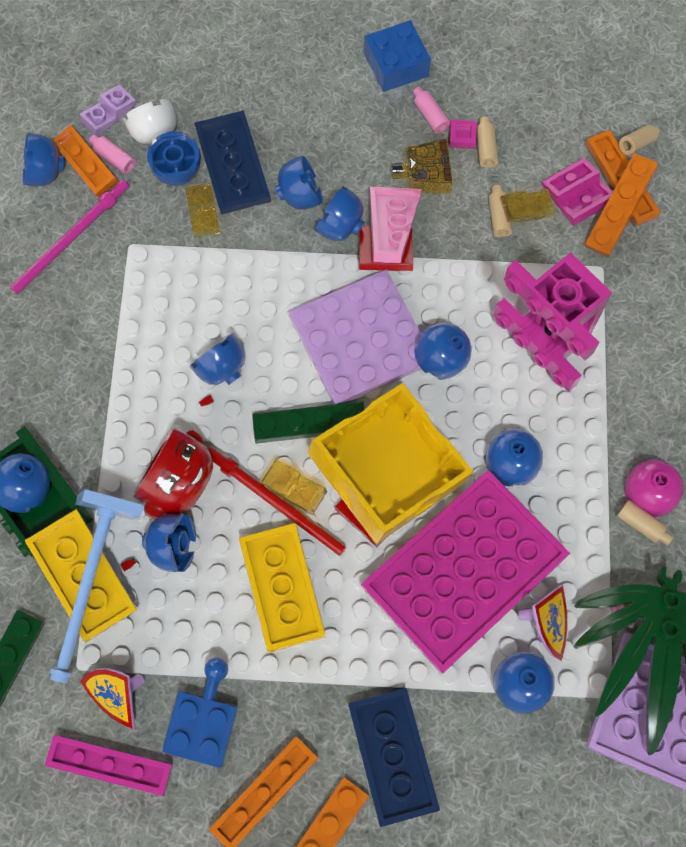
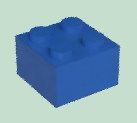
(397, 56)

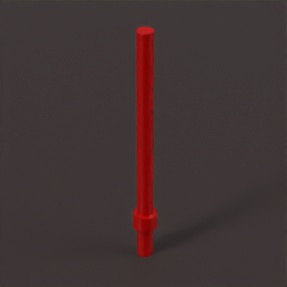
(231, 468)

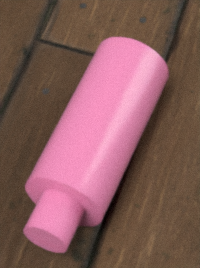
(431, 110)
(112, 154)

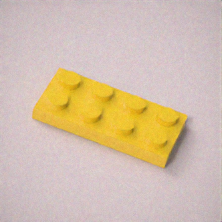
(62, 556)
(282, 588)

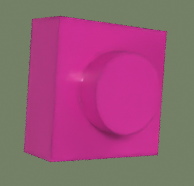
(463, 134)

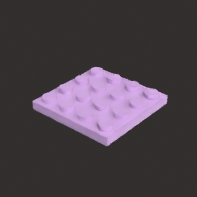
(359, 337)
(622, 728)

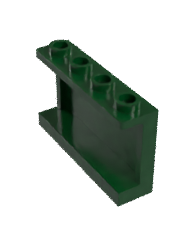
(58, 503)

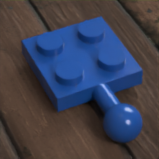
(200, 724)

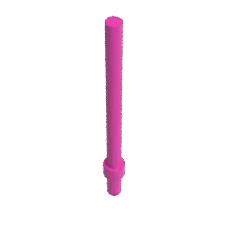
(106, 201)

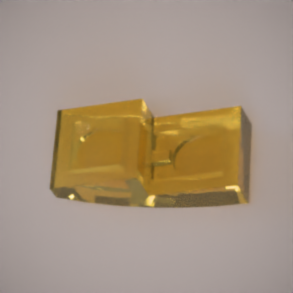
(527, 207)
(202, 210)
(294, 487)

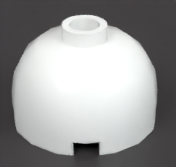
(150, 121)

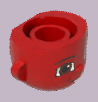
(175, 475)

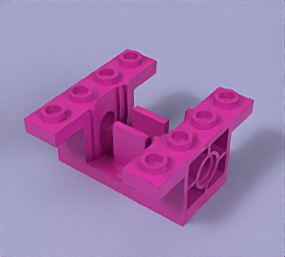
(565, 302)

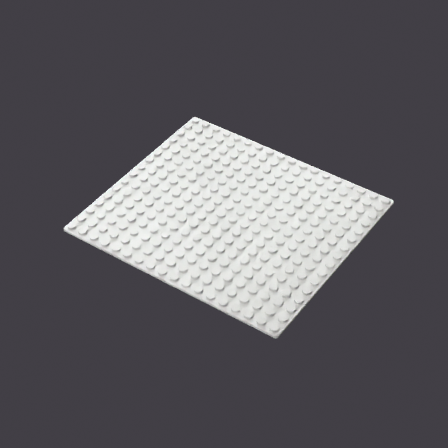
(194, 297)

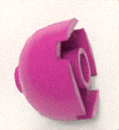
(654, 487)

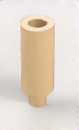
(639, 139)
(487, 143)
(499, 222)
(645, 523)

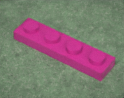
(108, 765)

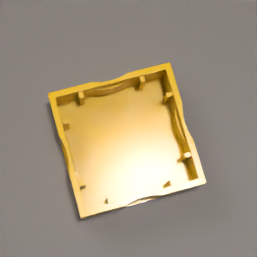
(389, 463)

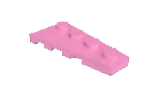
(391, 221)

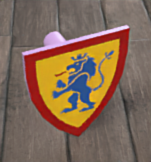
(550, 621)
(112, 693)

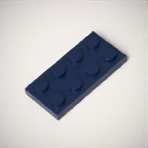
(232, 162)
(393, 757)

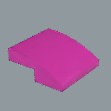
(578, 191)

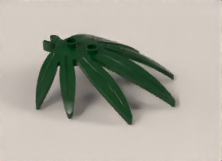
(663, 626)

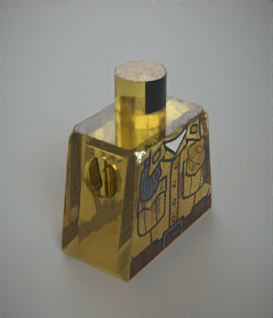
(426, 167)

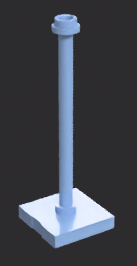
(107, 509)

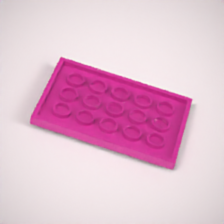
(464, 571)

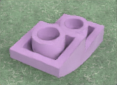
(112, 107)

